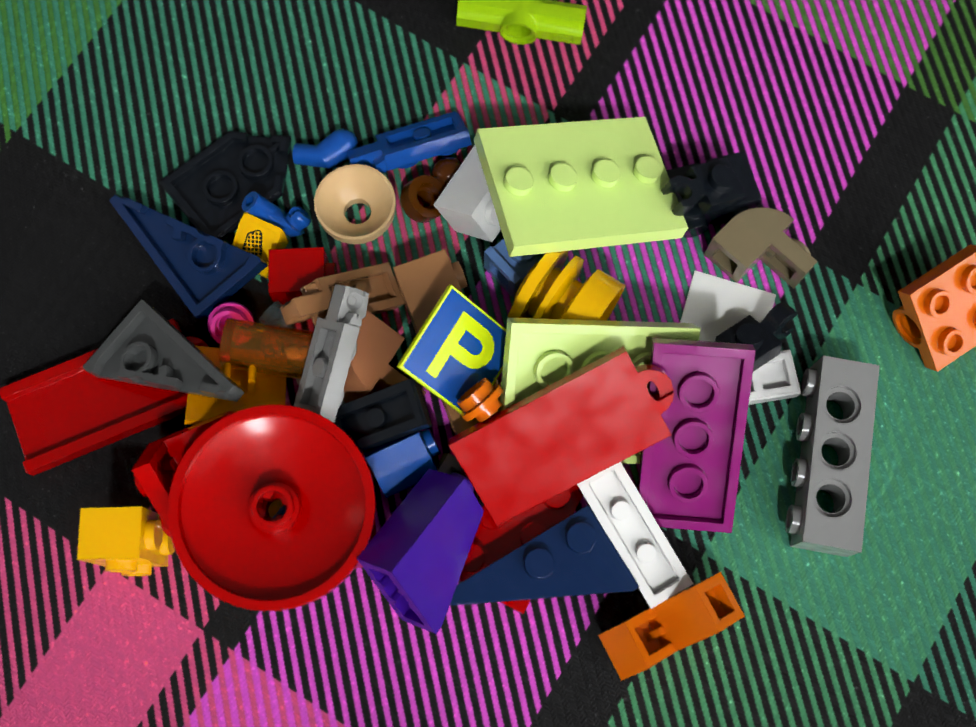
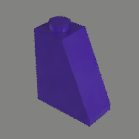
(424, 548)

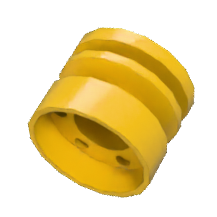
(558, 294)

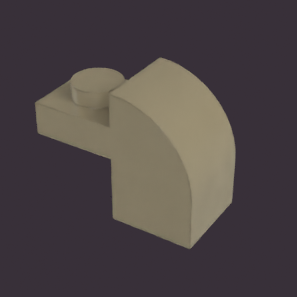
(760, 236)

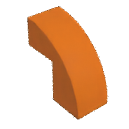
(671, 626)

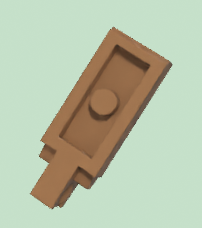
(316, 298)

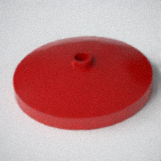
(224, 499)

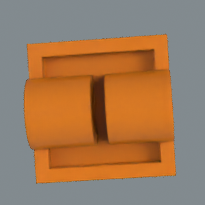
(941, 310)

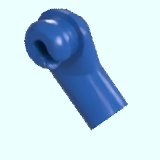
(328, 152)
(291, 222)

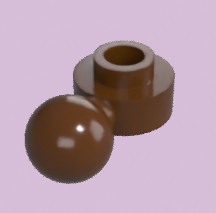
(428, 189)

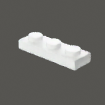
(635, 534)

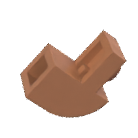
(370, 366)

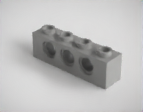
(854, 389)

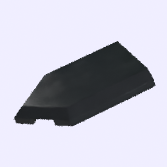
(220, 177)

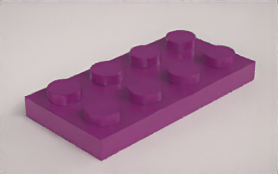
(696, 470)

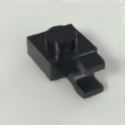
(763, 335)

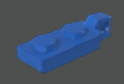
(413, 143)

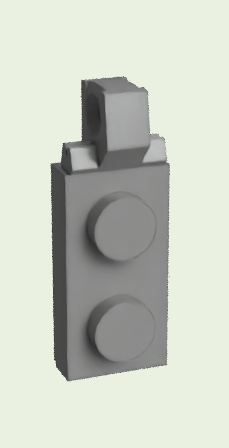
(332, 352)

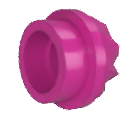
(223, 311)

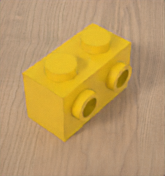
(123, 540)

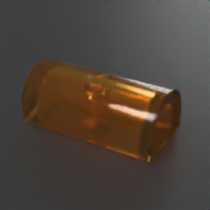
(265, 346)

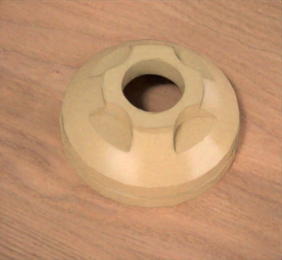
(352, 186)

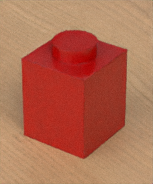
(294, 269)

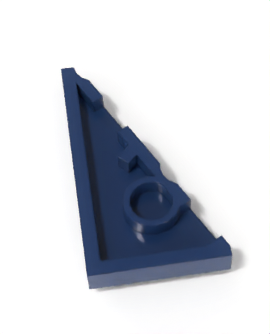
(194, 263)
(560, 562)

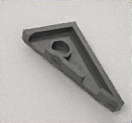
(156, 354)

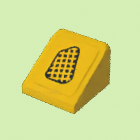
(258, 238)

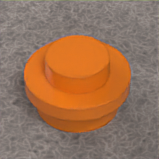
(480, 401)

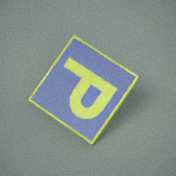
(455, 348)

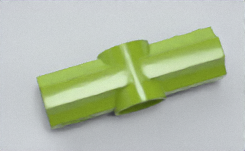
(525, 20)

